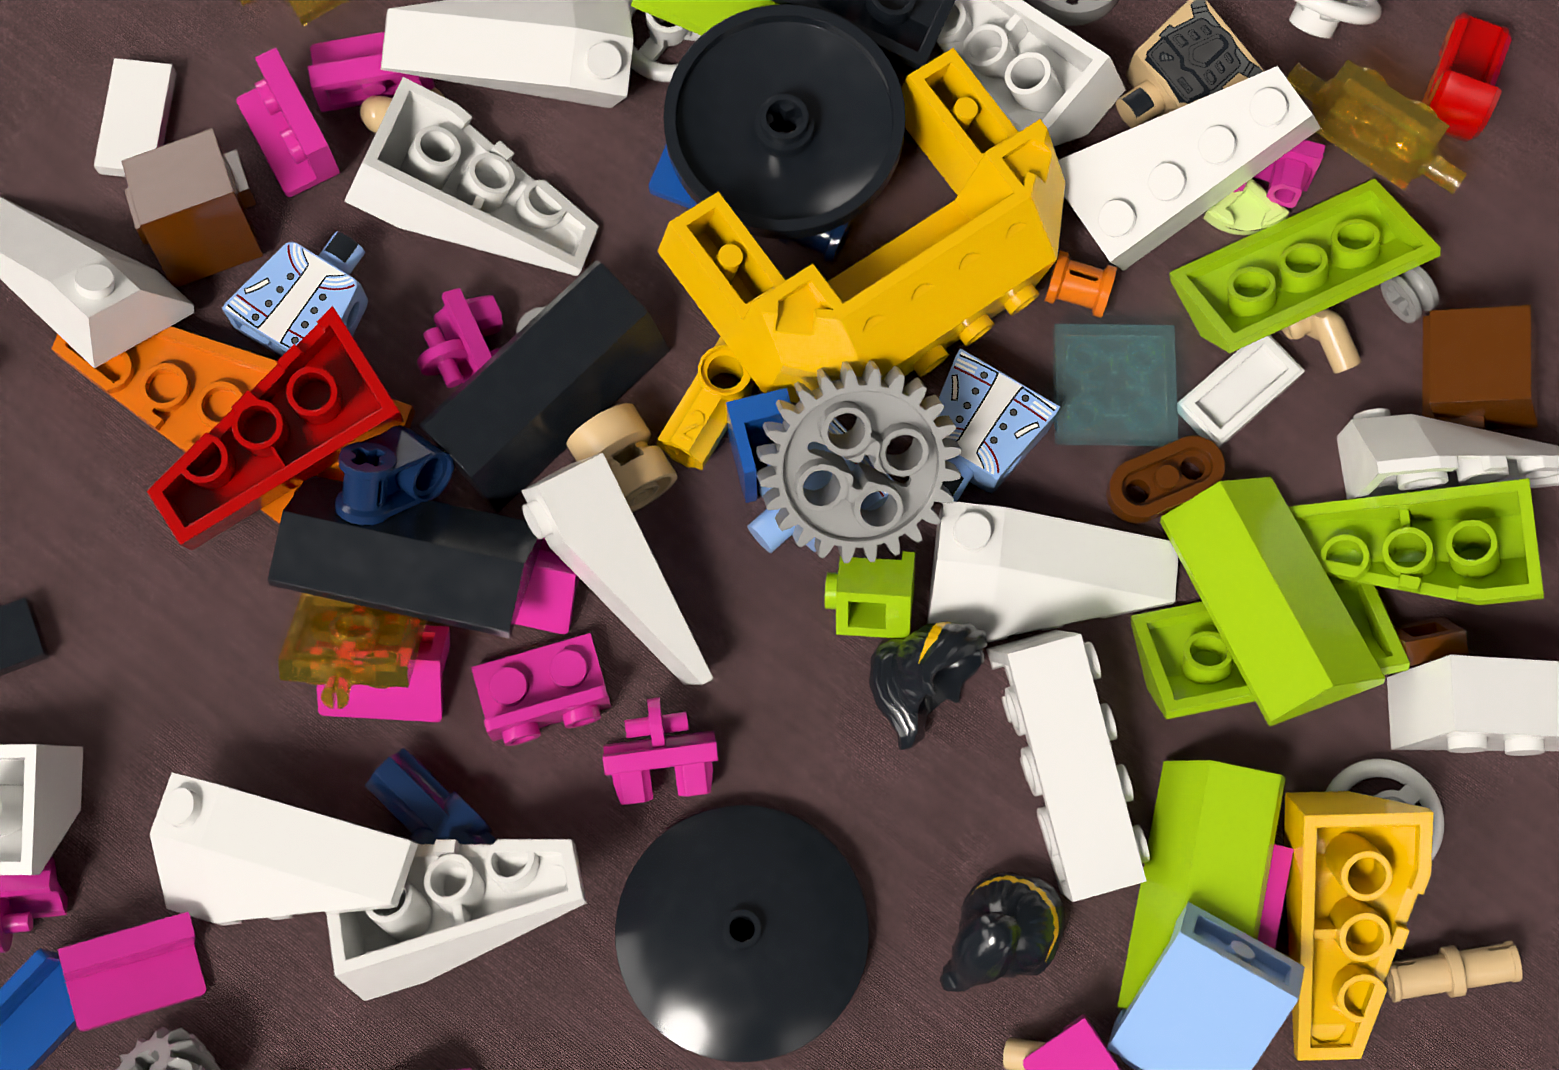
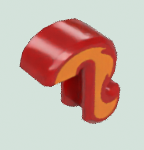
(1466, 75)

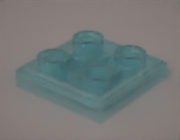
(1115, 384)

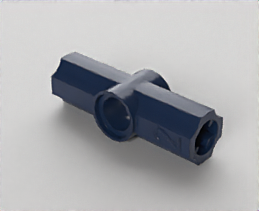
(425, 804)

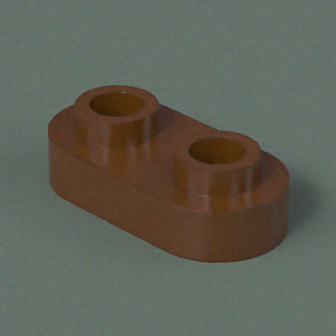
(1162, 479)

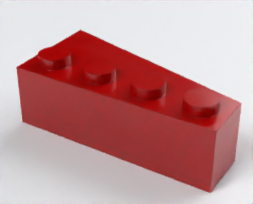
(276, 435)

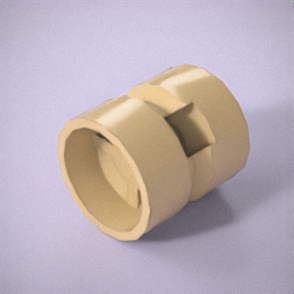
(624, 438)

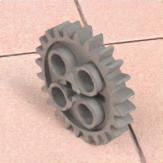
(882, 414)

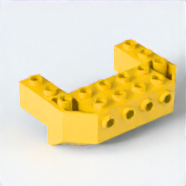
(915, 291)

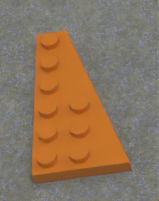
(187, 387)

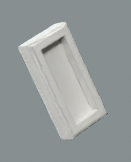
(134, 112)
(1239, 390)

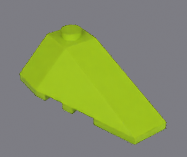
(1439, 543)

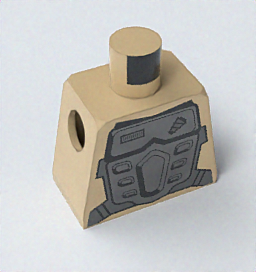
(1184, 63)

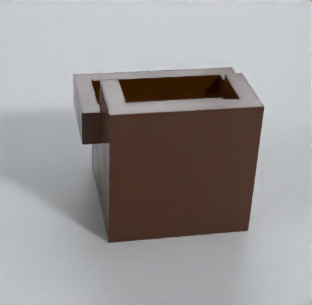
(192, 207)
(1481, 367)

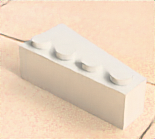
(1181, 164)
(1072, 762)

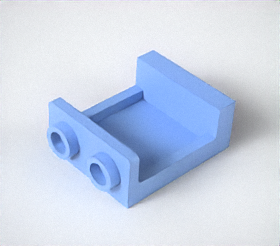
(1207, 1000)

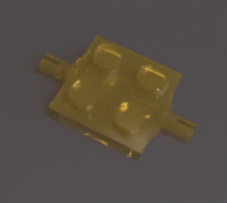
(1378, 125)
(348, 647)

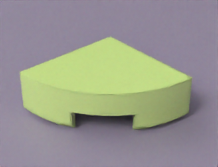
(1246, 211)

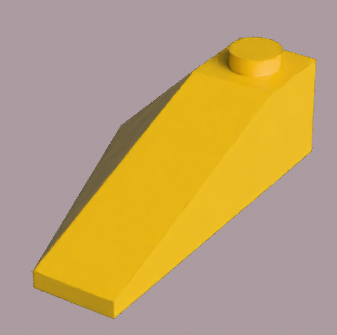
(1348, 909)

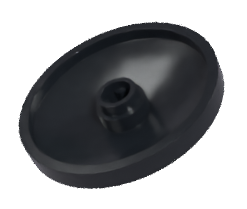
(793, 73)
(755, 994)

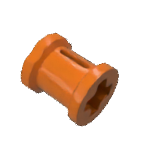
(1081, 284)

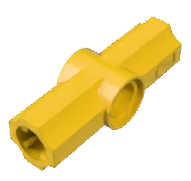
(702, 413)

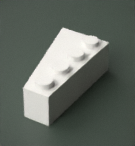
(1476, 706)

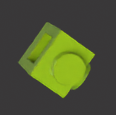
(872, 596)

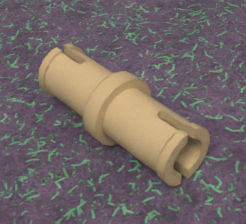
(1454, 971)

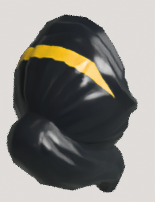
(922, 672)
(1005, 930)

